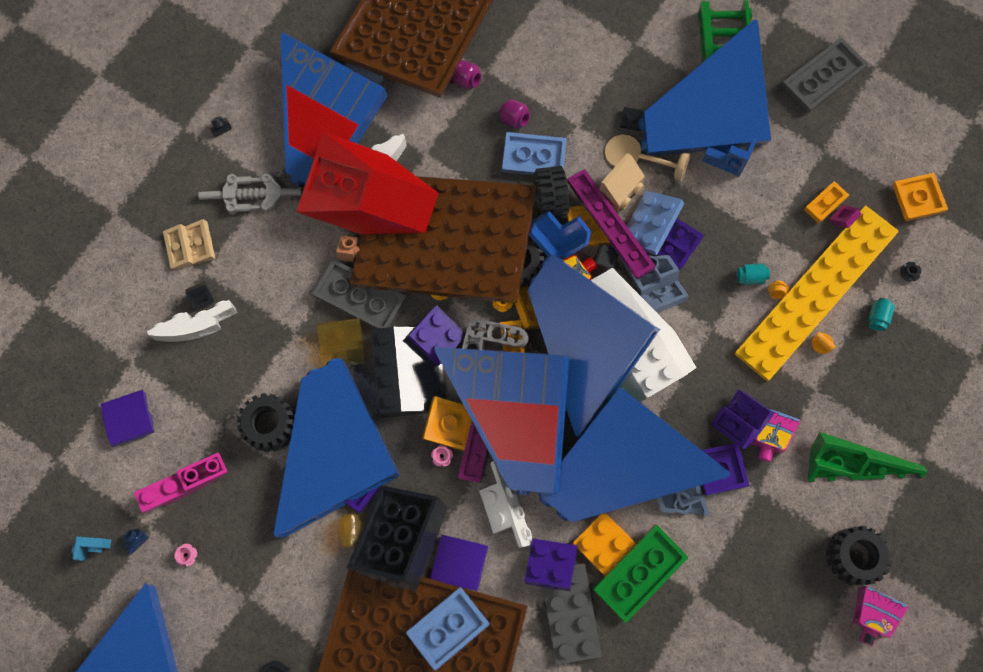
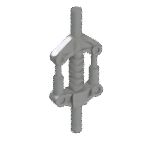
(230, 193)

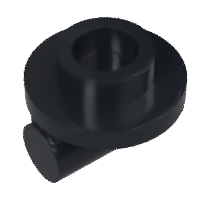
(219, 126)

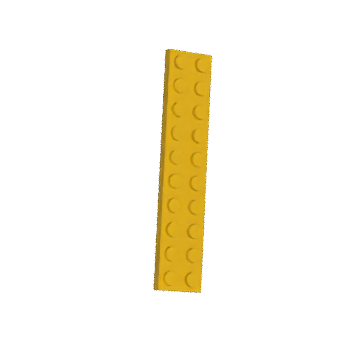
(815, 294)

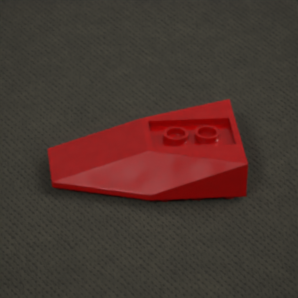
(365, 191)

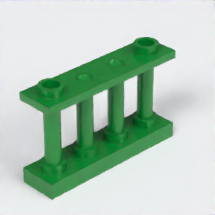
(708, 32)

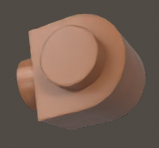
(347, 248)

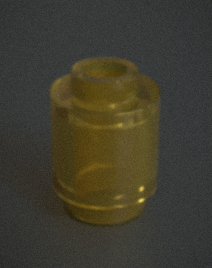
(349, 530)

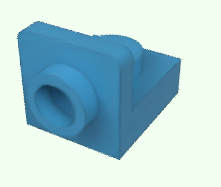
(87, 544)

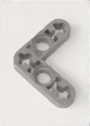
(481, 339)

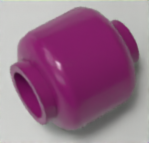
(467, 75)
(514, 114)

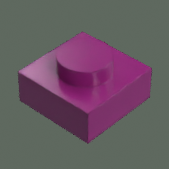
(845, 216)

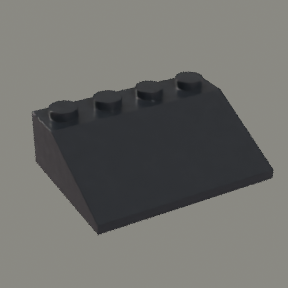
(404, 374)
(398, 537)

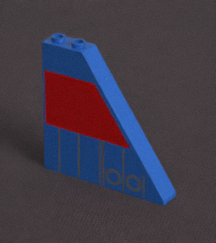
(320, 99)
(516, 409)

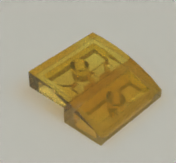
(341, 340)

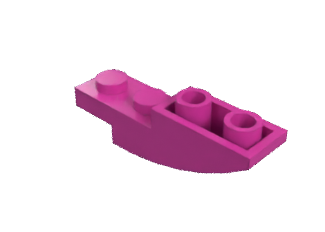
(181, 484)

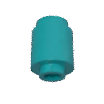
(753, 274)
(881, 314)

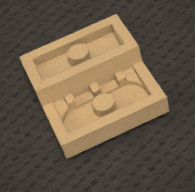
(188, 244)

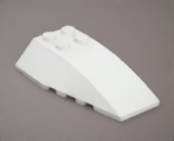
(665, 357)

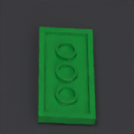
(640, 573)

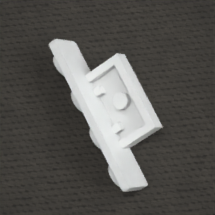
(504, 509)

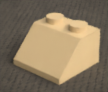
(622, 183)

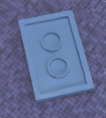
(528, 152)
(654, 220)
(447, 628)

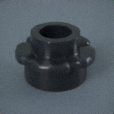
(907, 275)

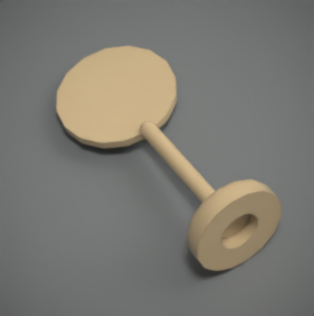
(624, 144)

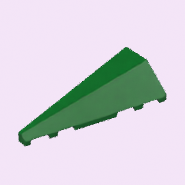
(840, 458)

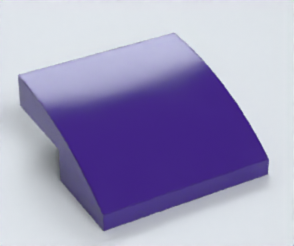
(680, 243)
(127, 418)
(742, 419)
(459, 562)

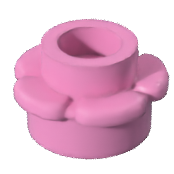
(446, 460)
(179, 555)

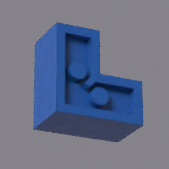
(730, 159)
(558, 238)

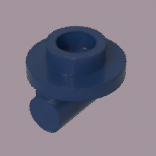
(134, 539)

